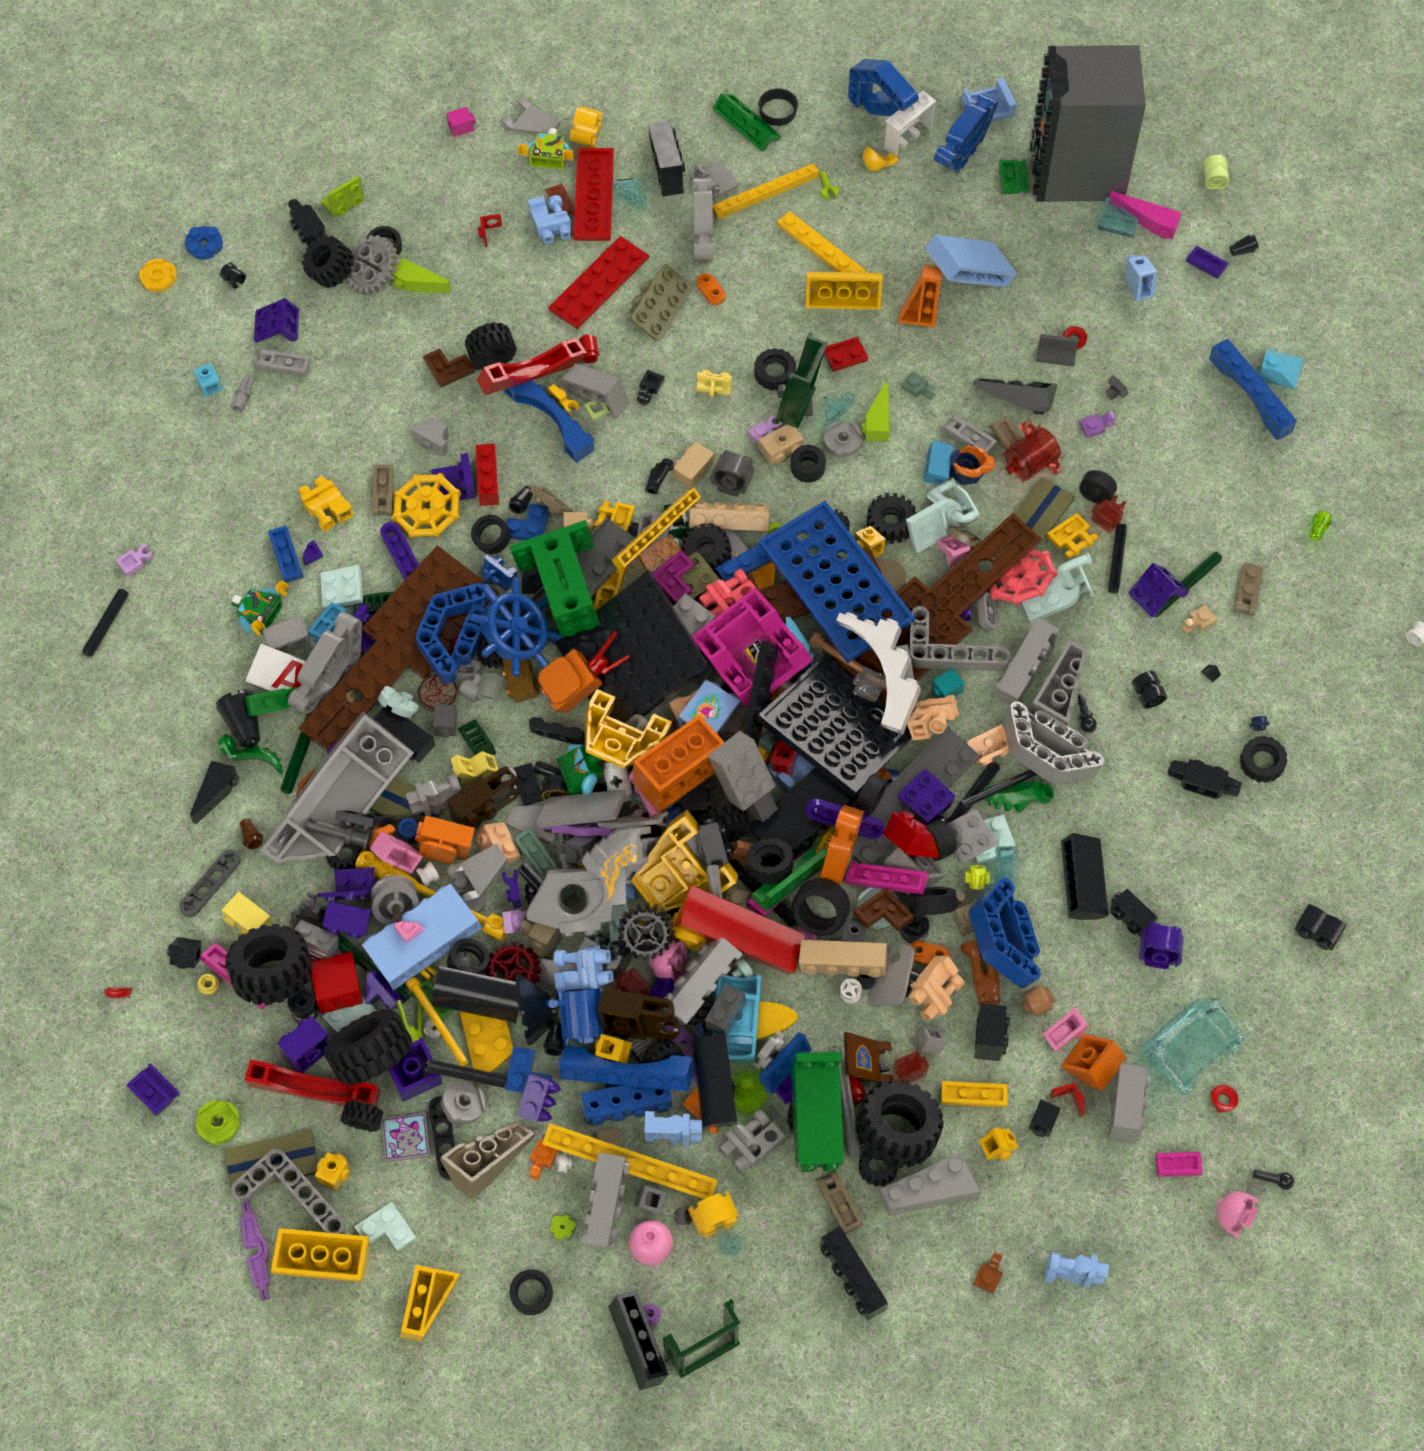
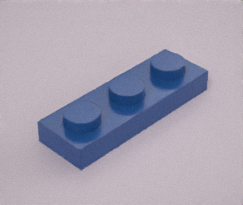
(285, 554)
(778, 1069)

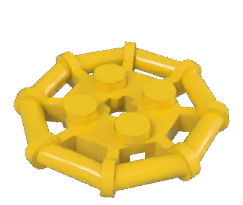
(426, 495)

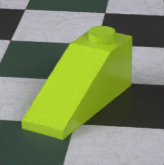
(418, 279)
(877, 418)

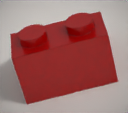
(910, 835)

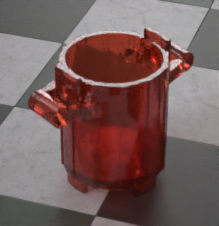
(1033, 453)

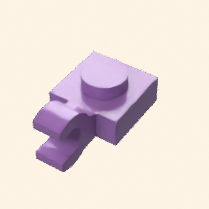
(1094, 425)

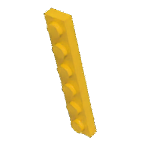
(818, 244)

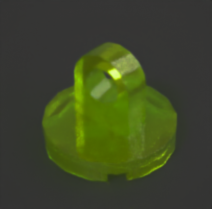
(749, 1093)

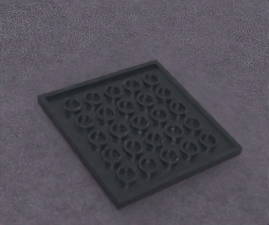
(654, 638)
(833, 726)

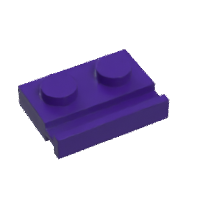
(153, 1089)

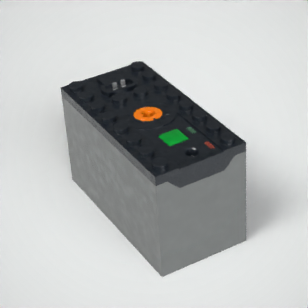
(1086, 122)

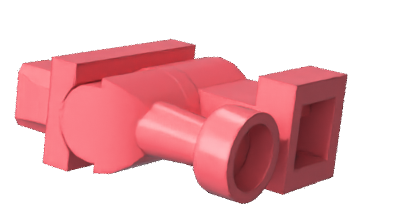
(722, 595)

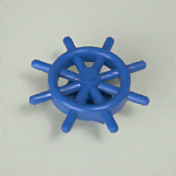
(508, 631)

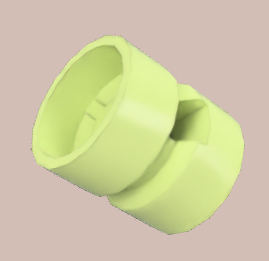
(1216, 172)

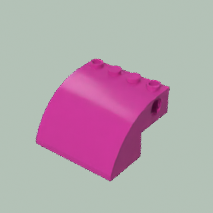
(736, 628)

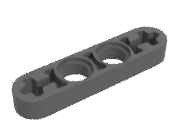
(207, 881)

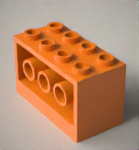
(676, 763)

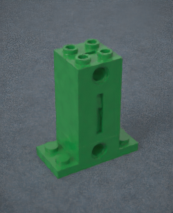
(561, 574)
(817, 1111)

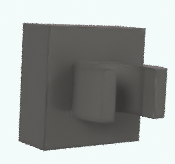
(1116, 387)

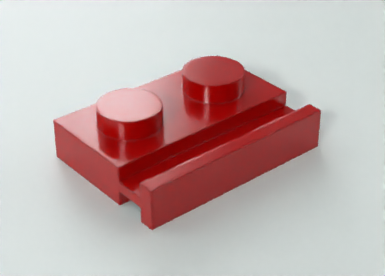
(845, 354)

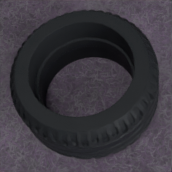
(810, 921)

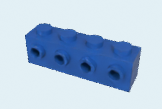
(623, 1101)

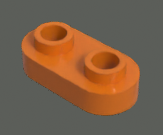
(709, 288)
(928, 952)

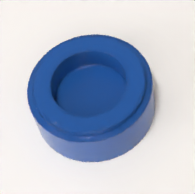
(407, 828)

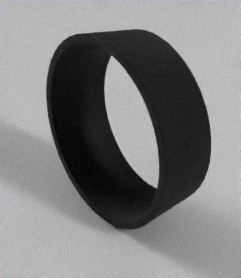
(778, 93)

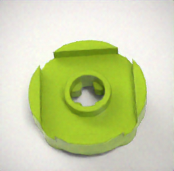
(223, 1133)

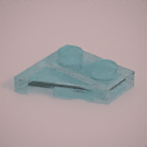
(1117, 220)

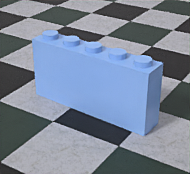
(970, 261)
(444, 922)

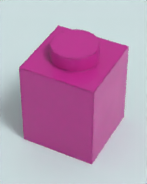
(460, 121)

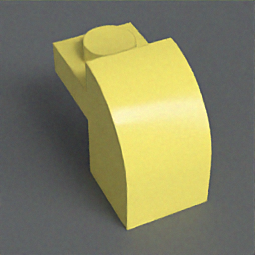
(473, 768)

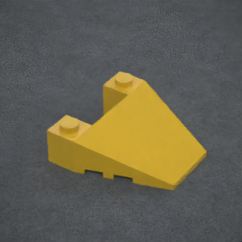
(616, 740)
(675, 867)

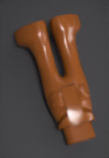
(985, 985)

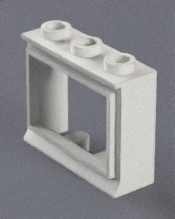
(904, 121)

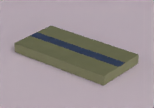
(1044, 508)
(394, 800)
(297, 1147)

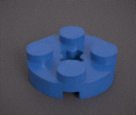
(197, 235)

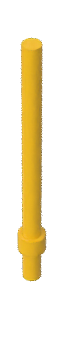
(415, 987)

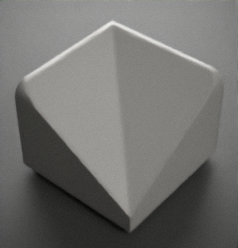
(930, 1040)

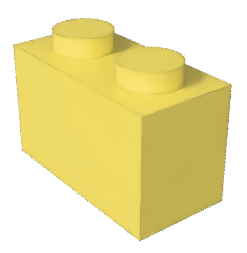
(244, 914)

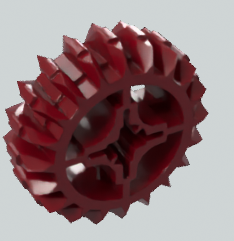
(517, 953)

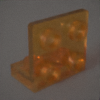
(658, 553)

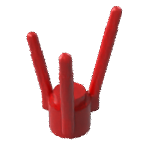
(598, 662)

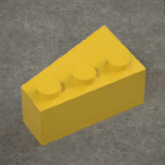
(426, 1298)

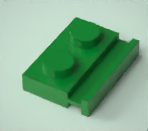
(1013, 176)

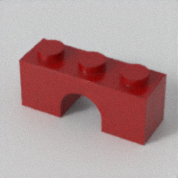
(487, 474)

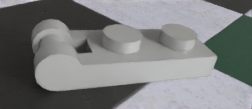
(282, 362)
(968, 434)

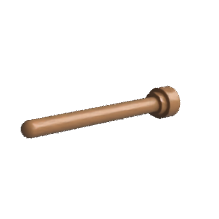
(819, 642)

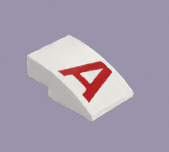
(274, 670)

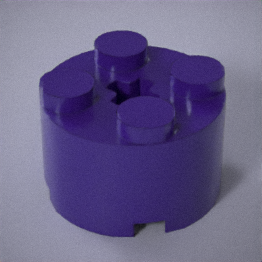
(1161, 946)

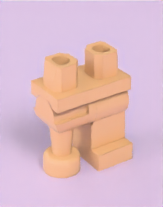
(932, 716)
(929, 987)

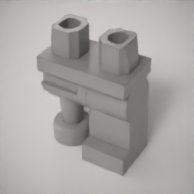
(432, 796)
(752, 1148)

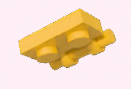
(620, 514)
(1068, 531)

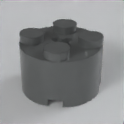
(732, 473)

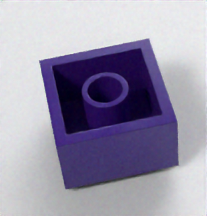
(346, 918)
(304, 1045)
(410, 1074)

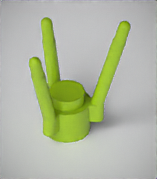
(415, 1034)

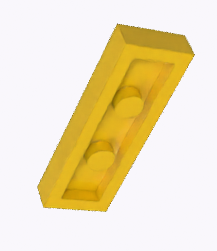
(974, 1094)

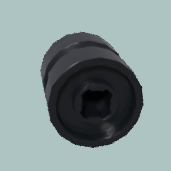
(1148, 687)
(306, 1008)

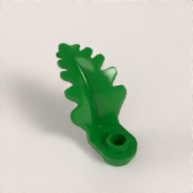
(228, 746)
(1021, 795)

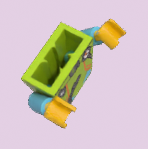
(547, 150)

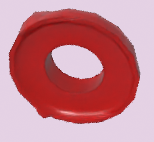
(1080, 332)
(118, 992)
(1229, 1092)

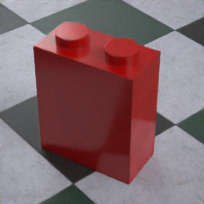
(336, 983)

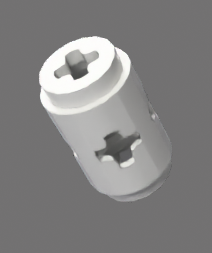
(611, 773)

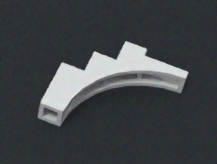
(900, 693)

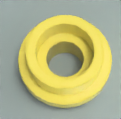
(208, 978)

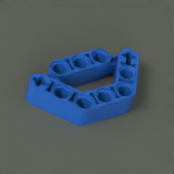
(895, 93)
(966, 133)
(432, 632)
(1006, 939)

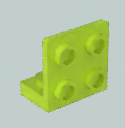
(344, 197)

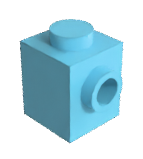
(207, 380)

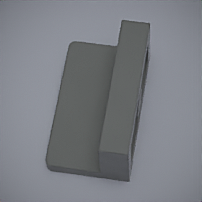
(1057, 350)

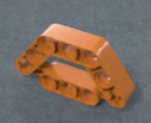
(842, 844)

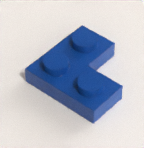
(532, 526)
(520, 1068)

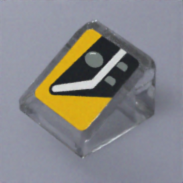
(752, 651)

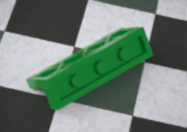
(745, 121)
(804, 868)

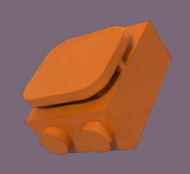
(568, 681)
(443, 840)

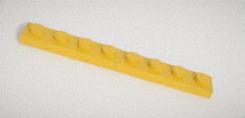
(640, 1164)

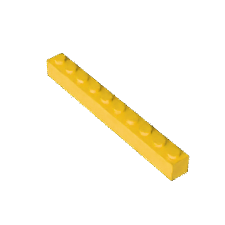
(765, 191)
(656, 528)

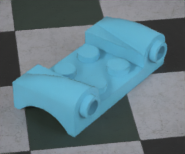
(743, 1035)

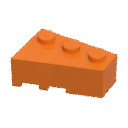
(923, 299)

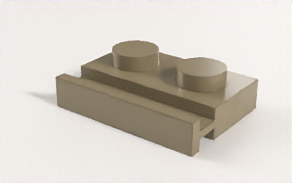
(554, 504)

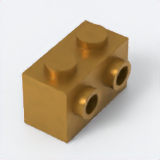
(523, 686)

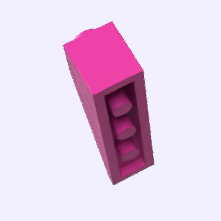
(1153, 217)

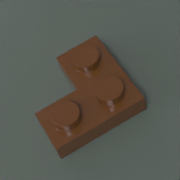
(445, 371)
(884, 906)

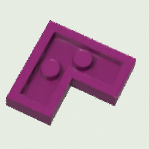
(670, 576)

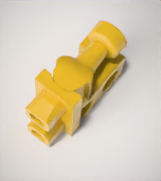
(325, 497)

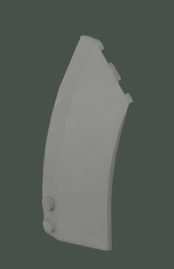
(345, 780)

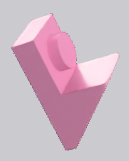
(953, 548)
(1066, 1029)

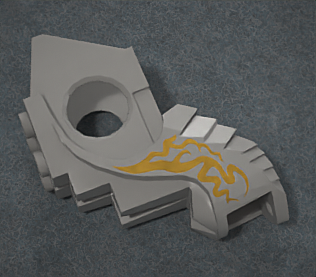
(601, 879)

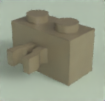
(541, 938)

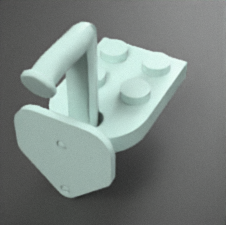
(934, 520)
(1062, 590)

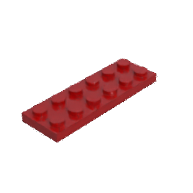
(594, 194)
(598, 282)

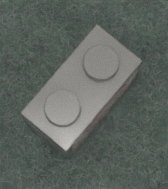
(319, 942)

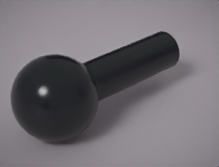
(1283, 1180)

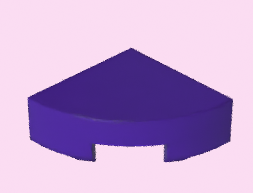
(312, 553)

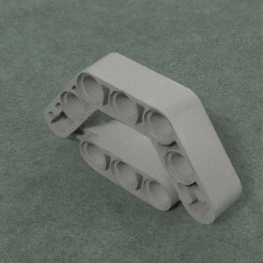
(703, 219)
(328, 663)
(1076, 761)

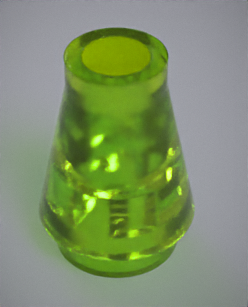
(1320, 524)

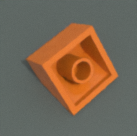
(1094, 1061)

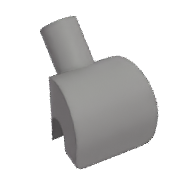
(471, 686)

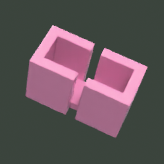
(396, 852)

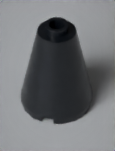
(235, 715)

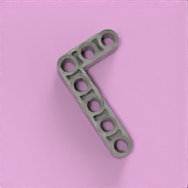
(949, 651)
(296, 1187)

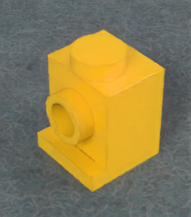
(620, 1052)

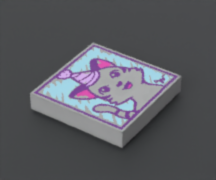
(405, 1137)

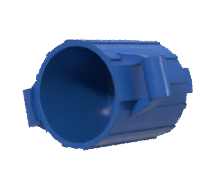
(578, 1014)

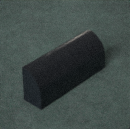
(1084, 877)
(476, 994)
(714, 1081)

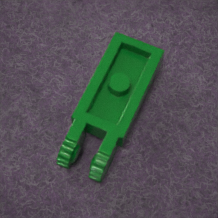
(268, 701)

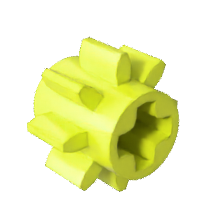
(977, 877)

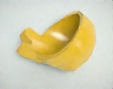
(876, 161)

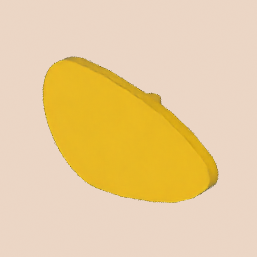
(774, 1018)

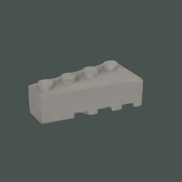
(1027, 662)
(1061, 684)
(701, 978)
(931, 1187)
(605, 1200)

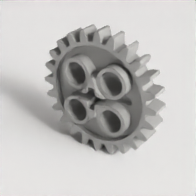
(378, 252)

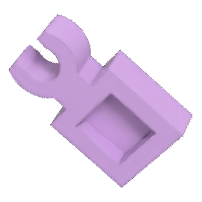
(762, 429)
(132, 561)
(513, 920)

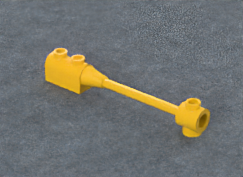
(492, 925)

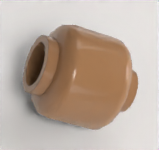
(1038, 1000)

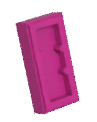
(1178, 1164)

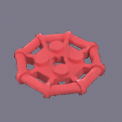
(1026, 587)

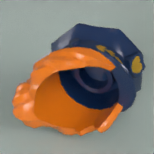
(970, 464)

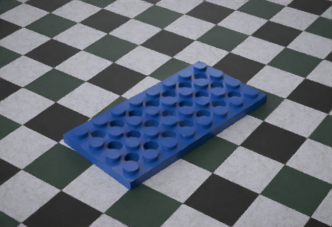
(822, 578)

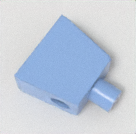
(1141, 276)

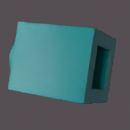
(947, 684)

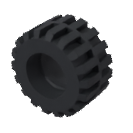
(327, 261)
(490, 345)

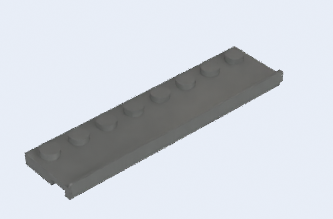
(595, 564)
(945, 759)

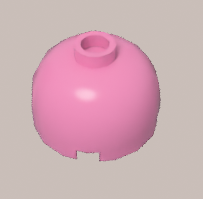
(670, 961)
(1236, 1208)
(650, 1242)

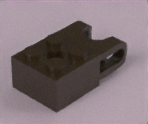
(483, 798)
(636, 1015)

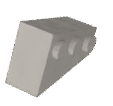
(597, 386)

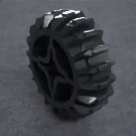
(635, 945)

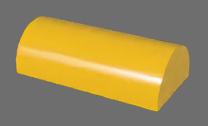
(843, 290)
(321, 1255)

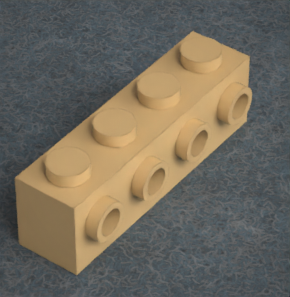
(730, 516)
(843, 958)

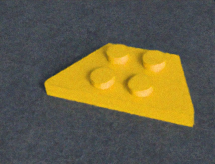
(487, 1041)

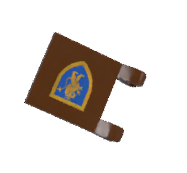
(863, 1058)

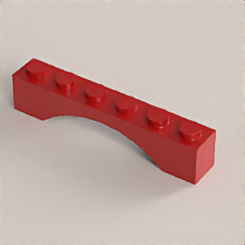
(504, 376)
(285, 1081)

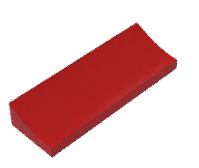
(747, 931)

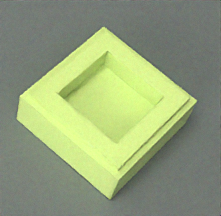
(595, 415)

